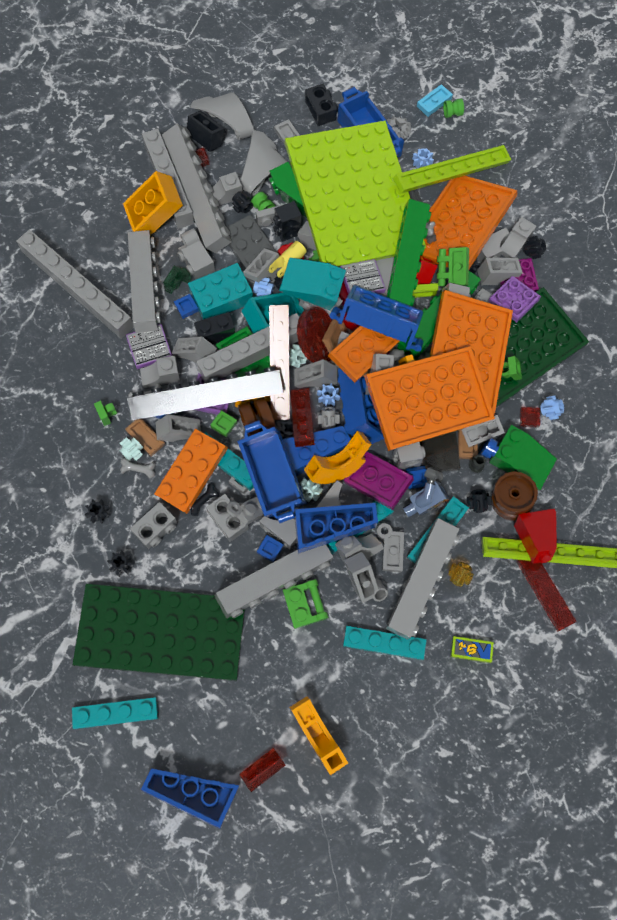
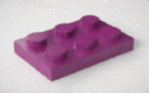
(380, 481)

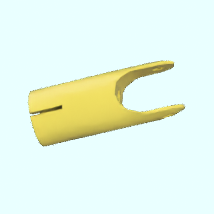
(296, 251)

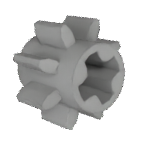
(328, 417)

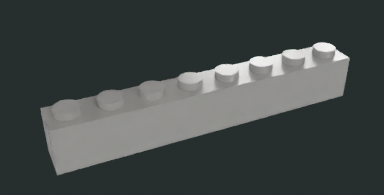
(196, 188)
(75, 284)

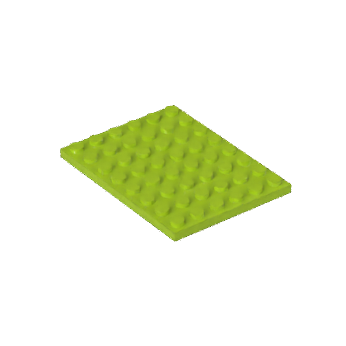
(349, 191)

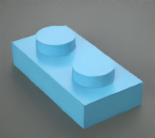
(434, 100)

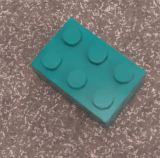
(220, 291)

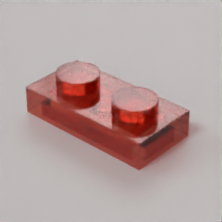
(262, 769)

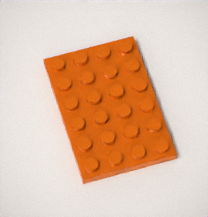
(467, 215)
(476, 324)
(429, 398)

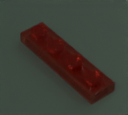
(302, 418)
(547, 594)

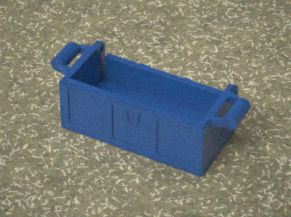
(360, 111)
(381, 315)
(271, 472)

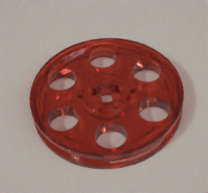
(315, 333)

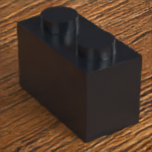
(205, 130)
(215, 328)

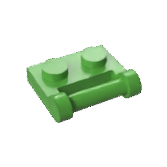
(298, 605)

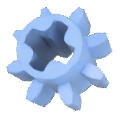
(422, 158)
(263, 287)
(330, 390)
(552, 407)

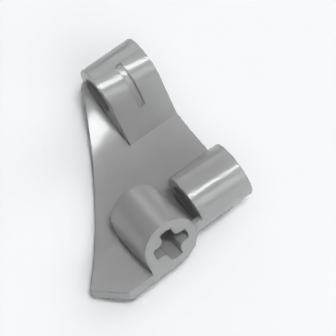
(230, 110)
(260, 160)

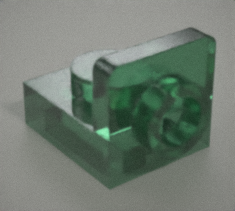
(175, 277)

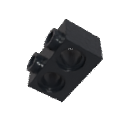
(321, 104)
(287, 221)

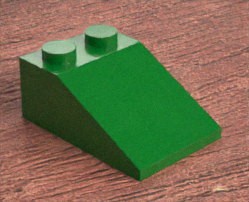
(284, 183)
(525, 455)

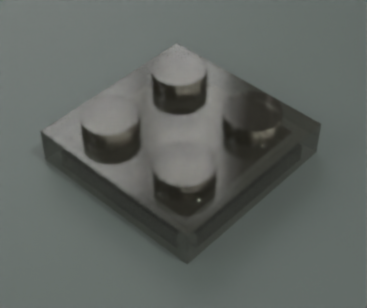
(441, 453)

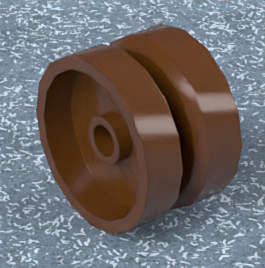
(261, 413)
(514, 495)

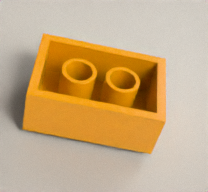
(152, 203)

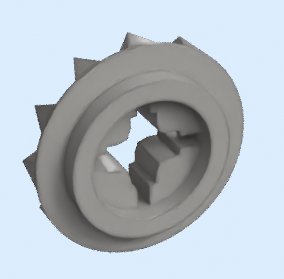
(405, 126)

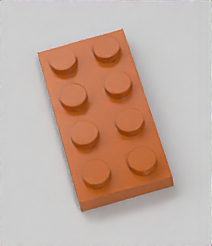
(356, 352)
(191, 471)

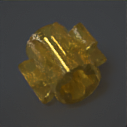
(460, 574)

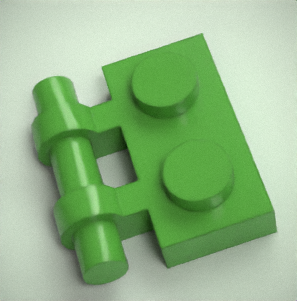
(458, 266)

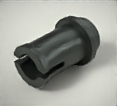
(477, 464)

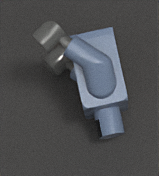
(430, 496)

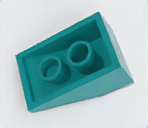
(313, 282)
(257, 309)

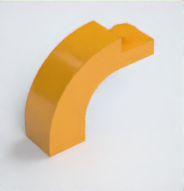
(340, 466)
(318, 735)

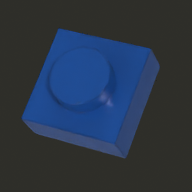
(186, 306)
(418, 475)
(270, 548)

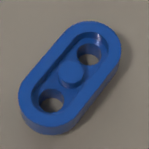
(489, 448)

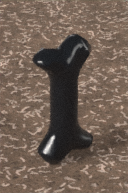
(211, 492)

